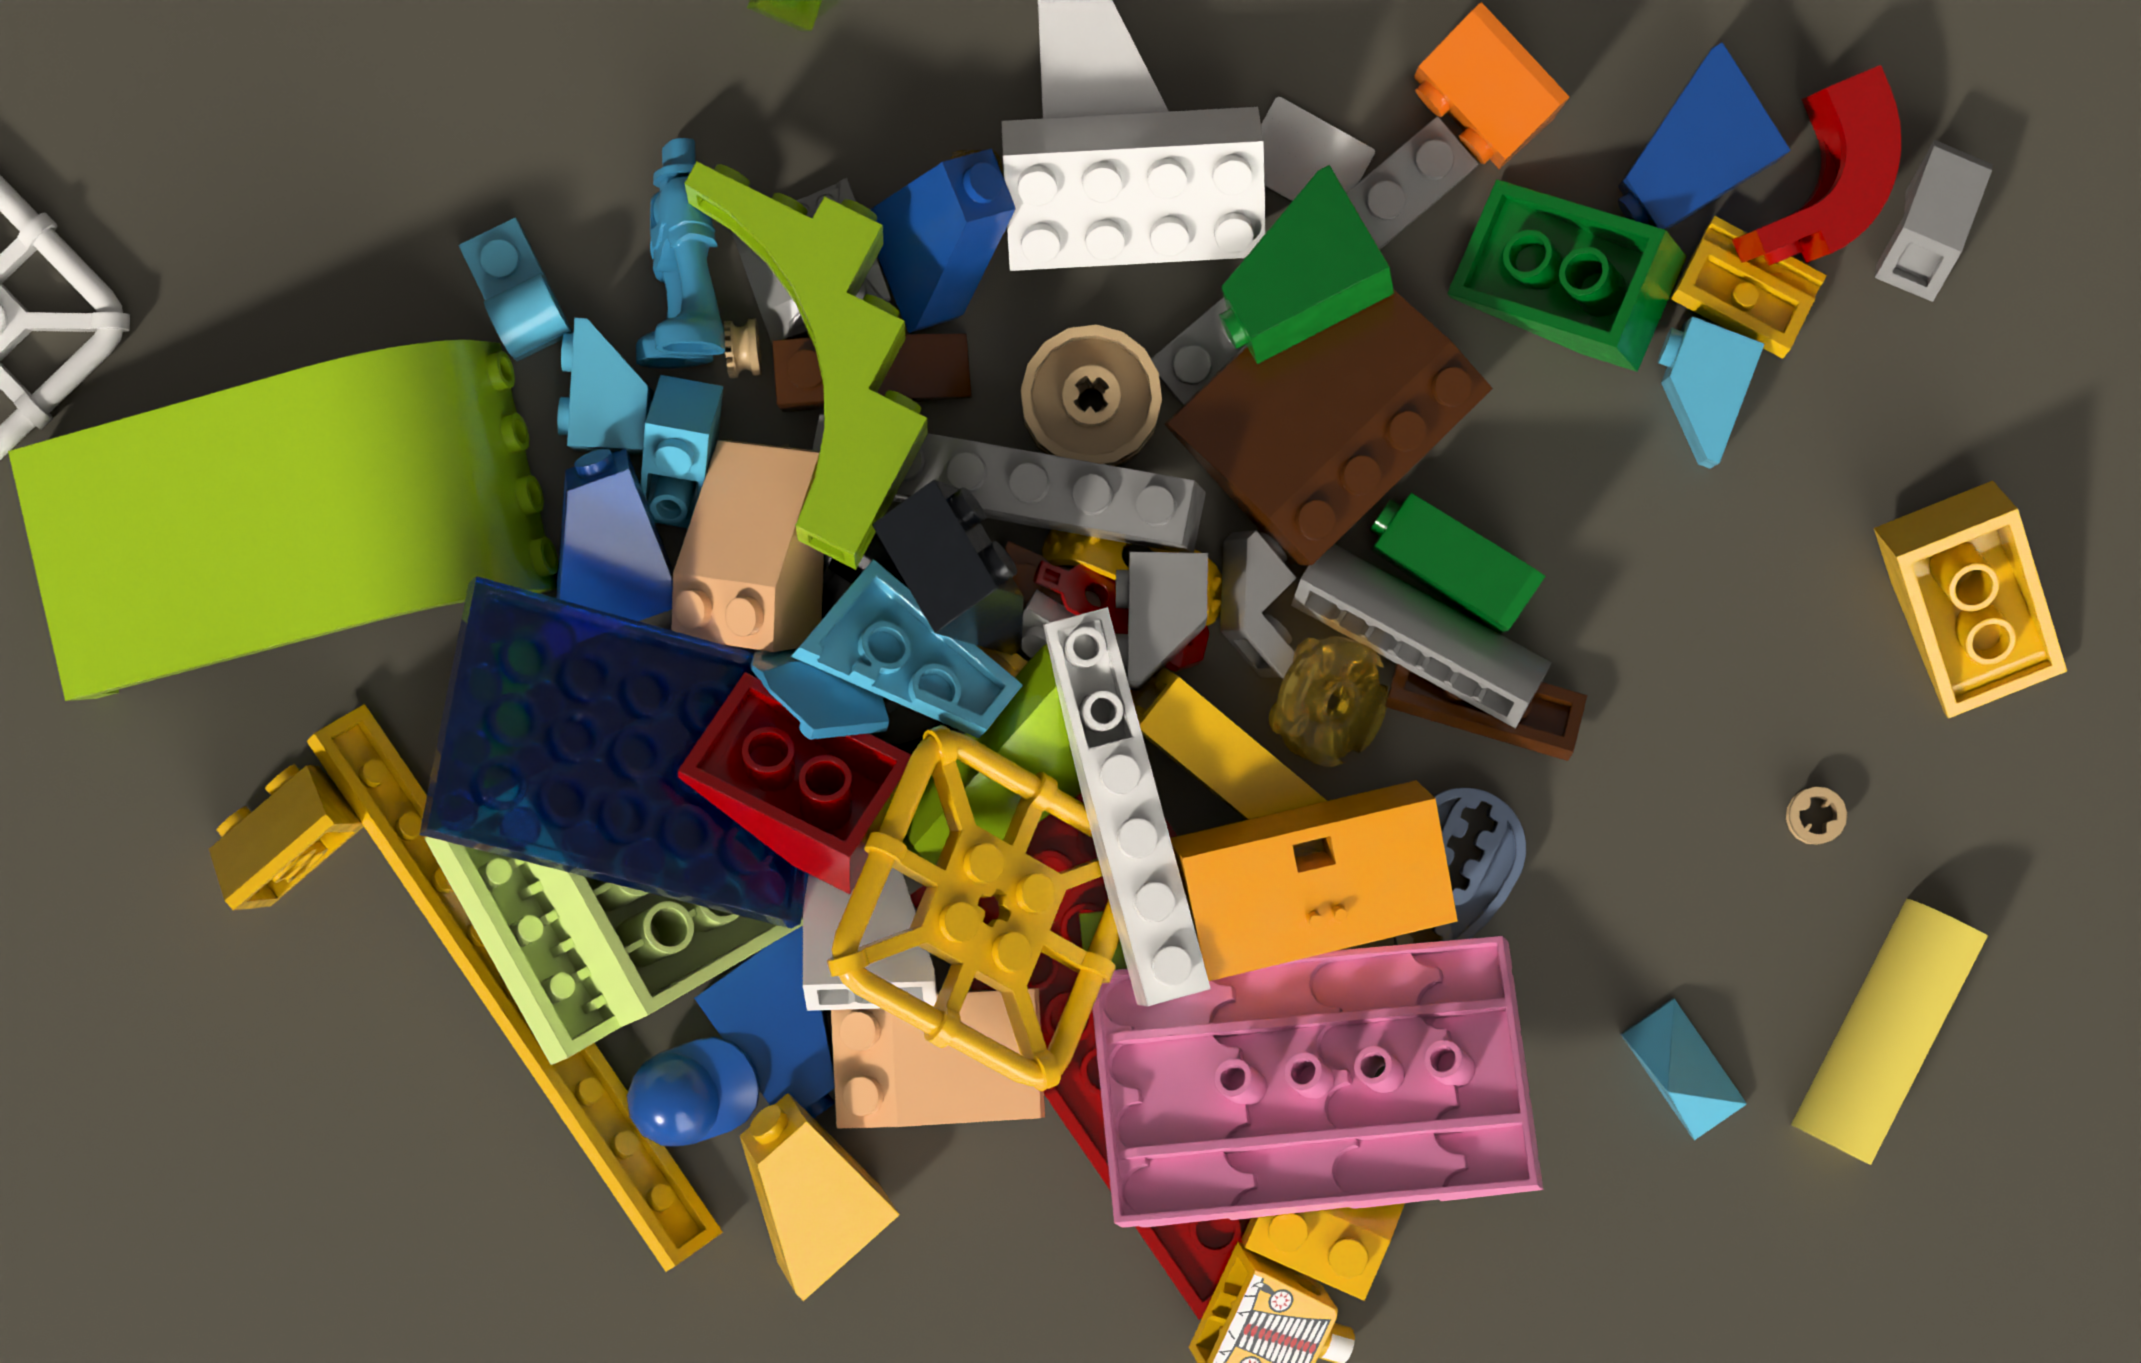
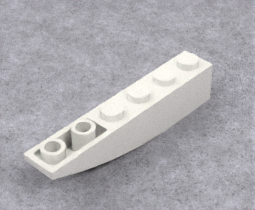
(1124, 811)

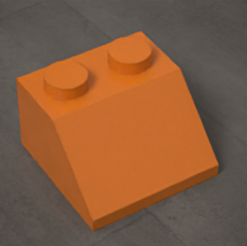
(1489, 88)

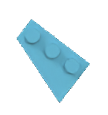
(888, 647)

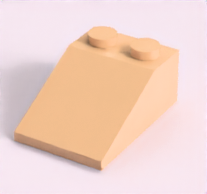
(741, 563)
(900, 1080)

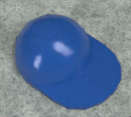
(693, 1092)

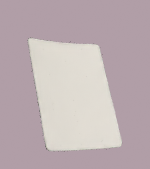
(1302, 144)

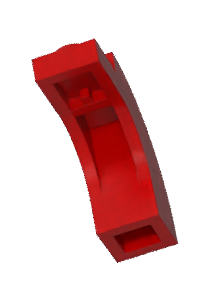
(1859, 165)

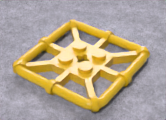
(952, 922)

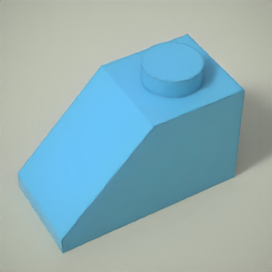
(1707, 383)

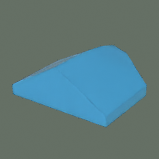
(819, 699)

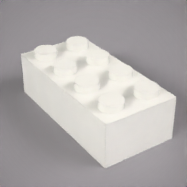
(1134, 188)

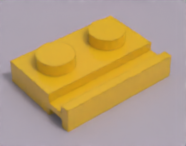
(1749, 295)

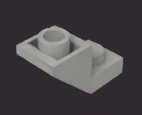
(1935, 220)
(1250, 582)

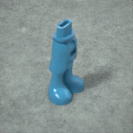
(679, 256)

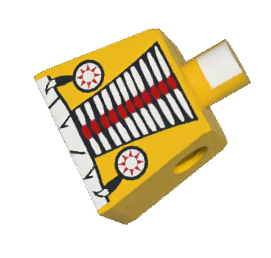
(1269, 1317)

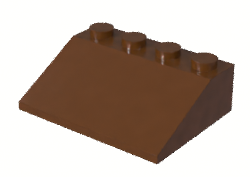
(1328, 422)

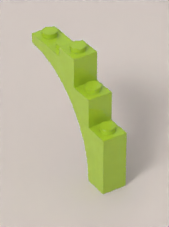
(822, 266)

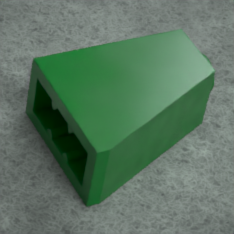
(1305, 272)
(1455, 562)

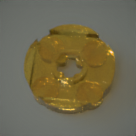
(1301, 707)

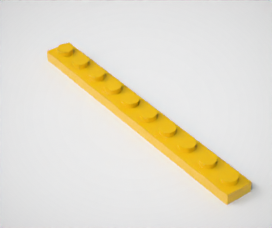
(579, 1087)

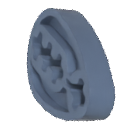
(1493, 873)

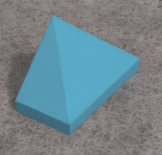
(1683, 1069)

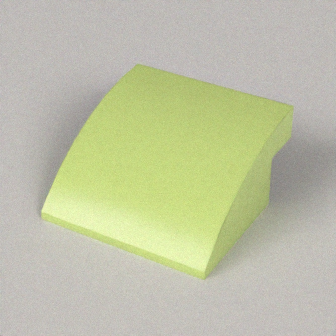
(589, 950)

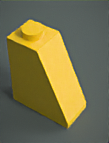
(811, 1195)

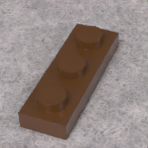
(1546, 727)

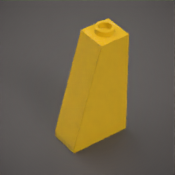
(1217, 750)

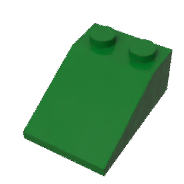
(1569, 273)

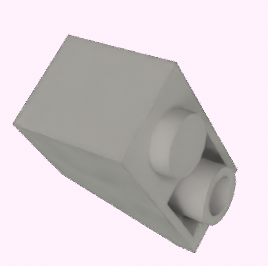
(1164, 608)

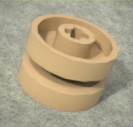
(1097, 361)

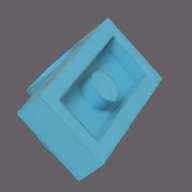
(515, 290)

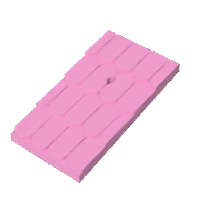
(1271, 1098)

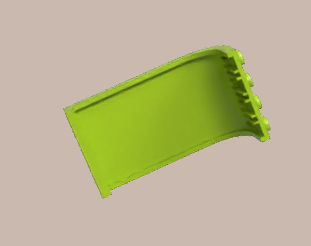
(281, 512)

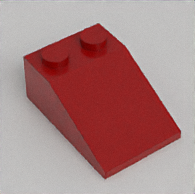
(794, 793)

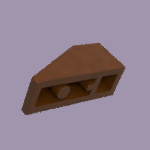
(924, 370)

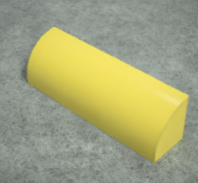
(1889, 1030)

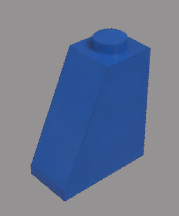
(1703, 146)
(943, 237)
(610, 541)
(767, 1017)

